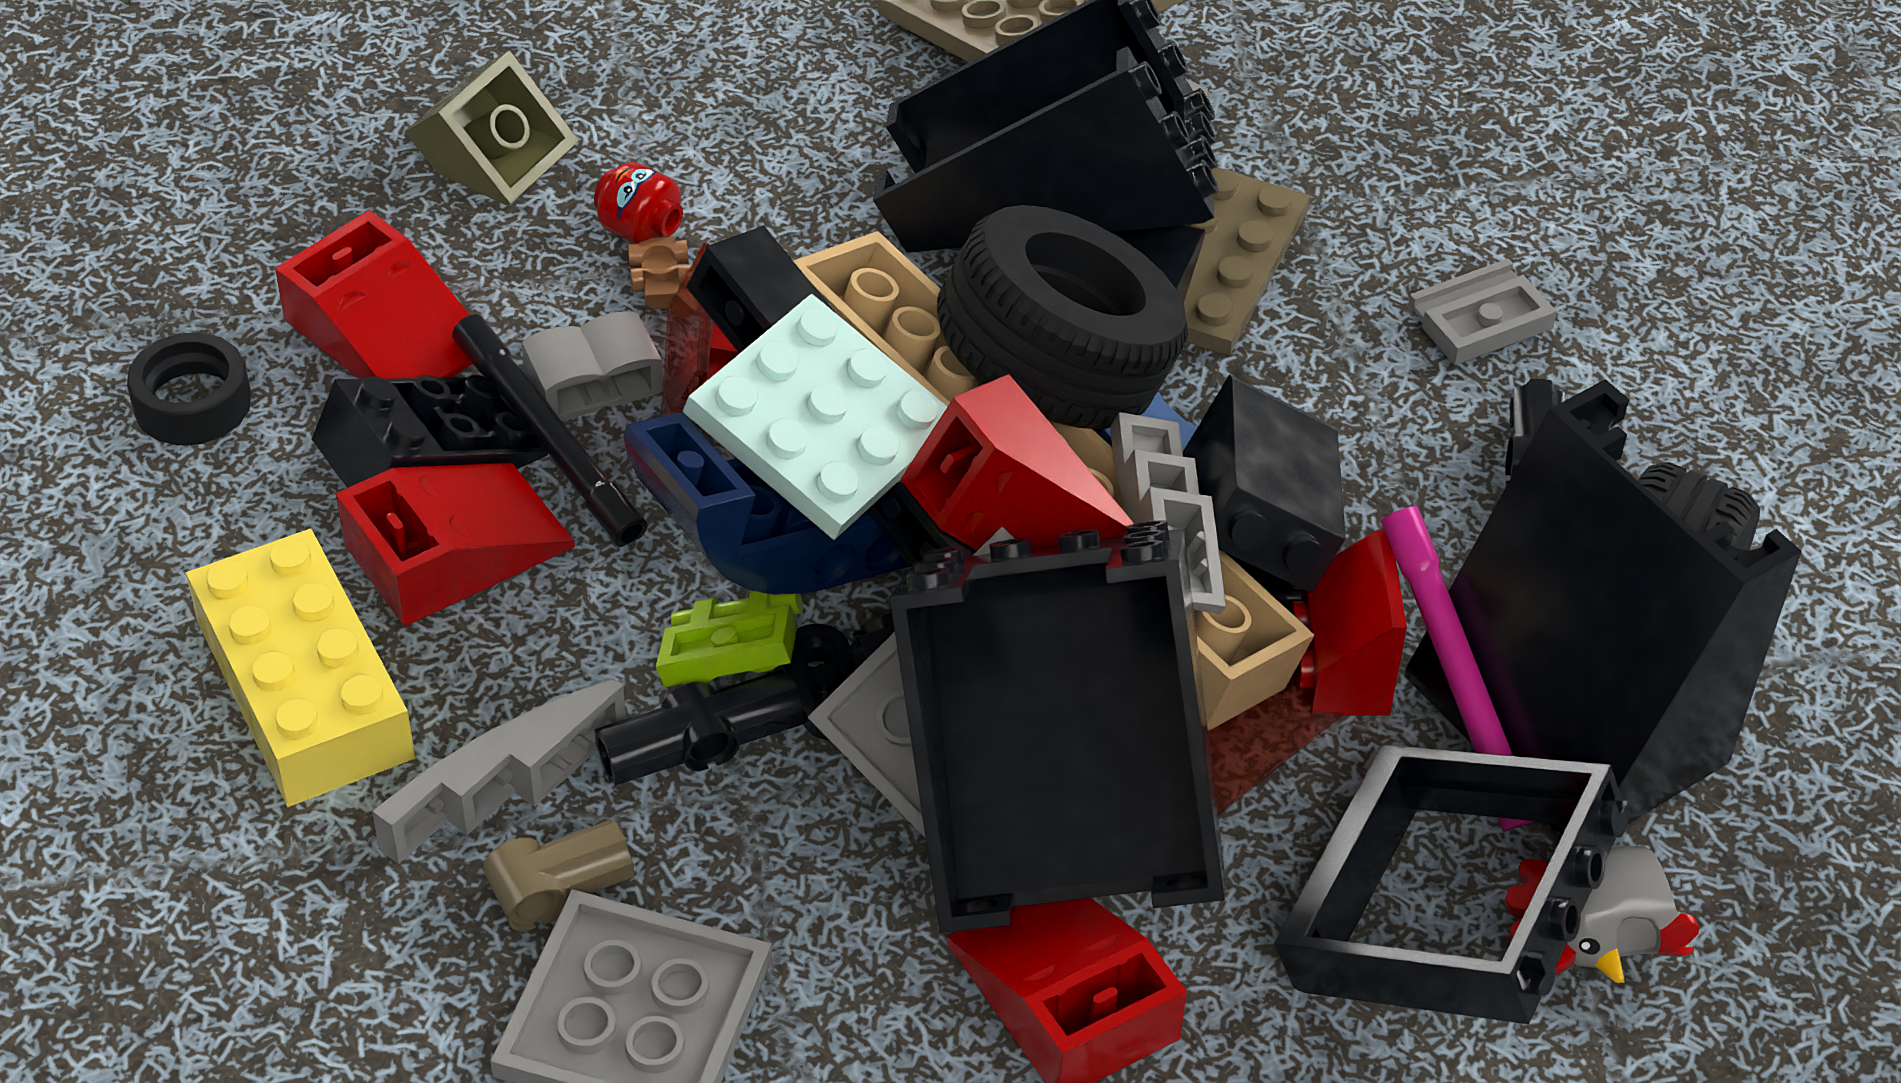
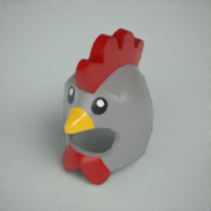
(1617, 913)

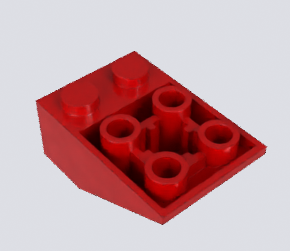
(373, 303)
(1007, 467)
(446, 532)
(1074, 988)

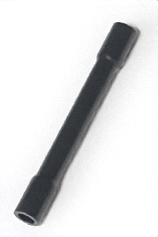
(601, 495)

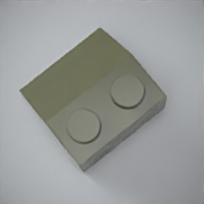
(493, 131)

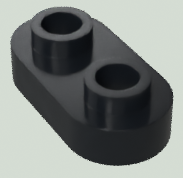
(817, 683)

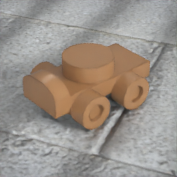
(659, 270)

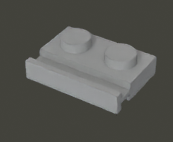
(1481, 311)

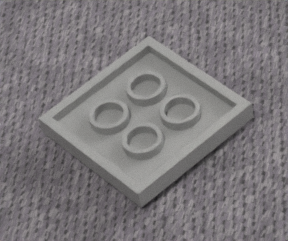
(631, 999)

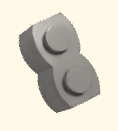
(593, 364)

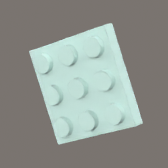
(818, 415)

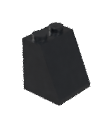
(1271, 482)

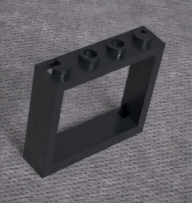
(1490, 785)

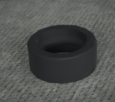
(189, 421)

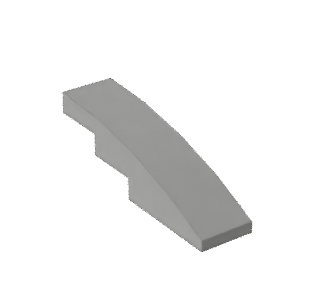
(1164, 486)
(517, 757)

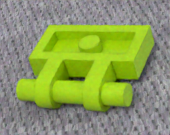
(729, 638)

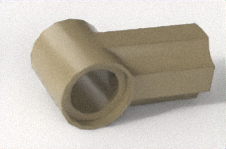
(537, 878)

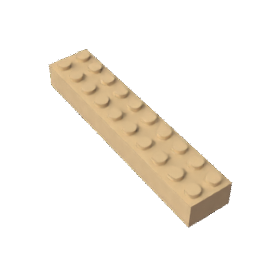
(893, 304)

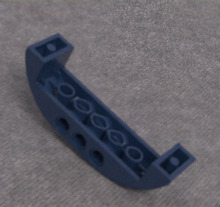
(743, 521)

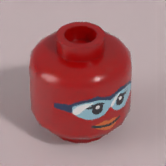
(638, 203)

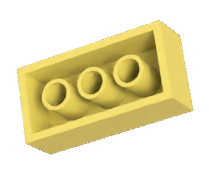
(301, 667)

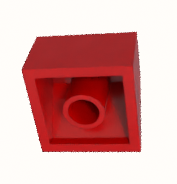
(1356, 631)

